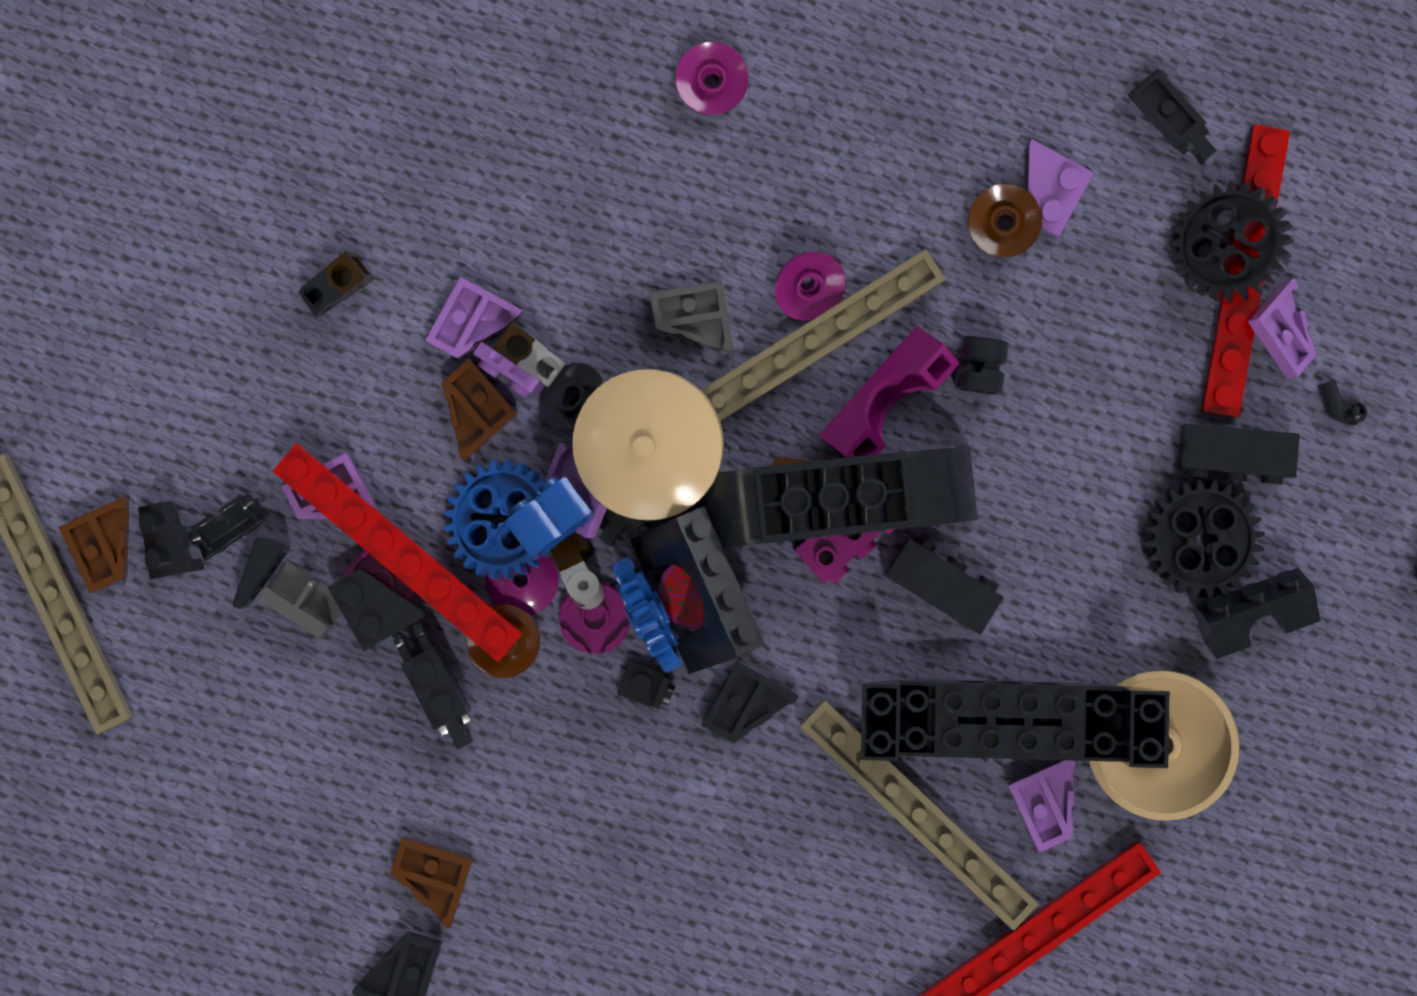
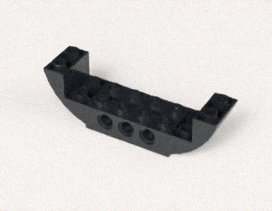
(841, 496)
(1015, 721)

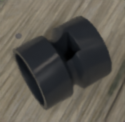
(985, 352)

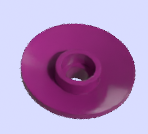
(715, 60)
(823, 292)
(534, 596)

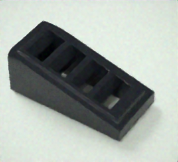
(262, 563)

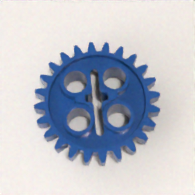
(496, 553)
(647, 614)

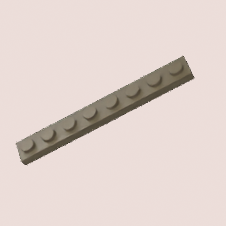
(823, 334)
(58, 605)
(920, 817)

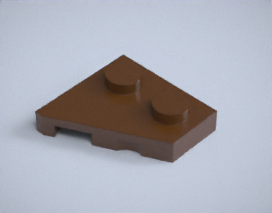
(475, 408)
(100, 544)
(433, 876)

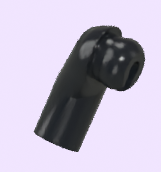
(1341, 409)

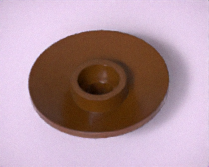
(1005, 201)
(521, 654)

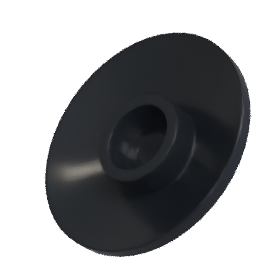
(559, 399)

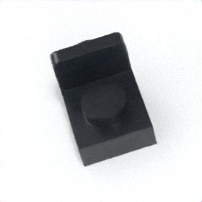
(646, 686)

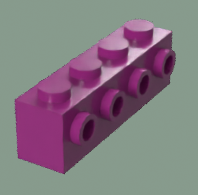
(830, 554)

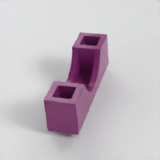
(913, 366)

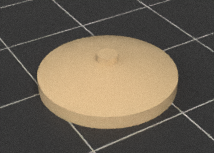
(648, 444)
(1200, 756)

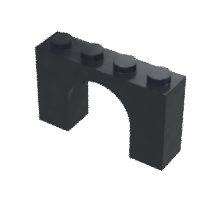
(727, 622)

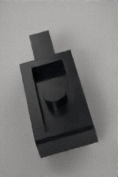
(1173, 116)

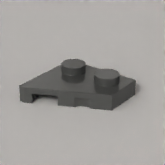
(694, 314)

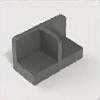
(302, 600)

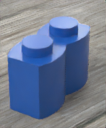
(548, 517)

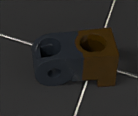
(335, 283)

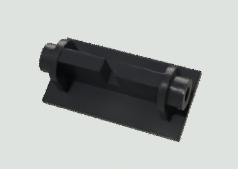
(240, 517)

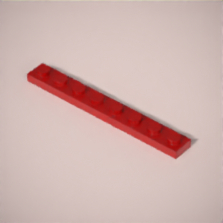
(1233, 333)
(397, 552)
(1049, 925)

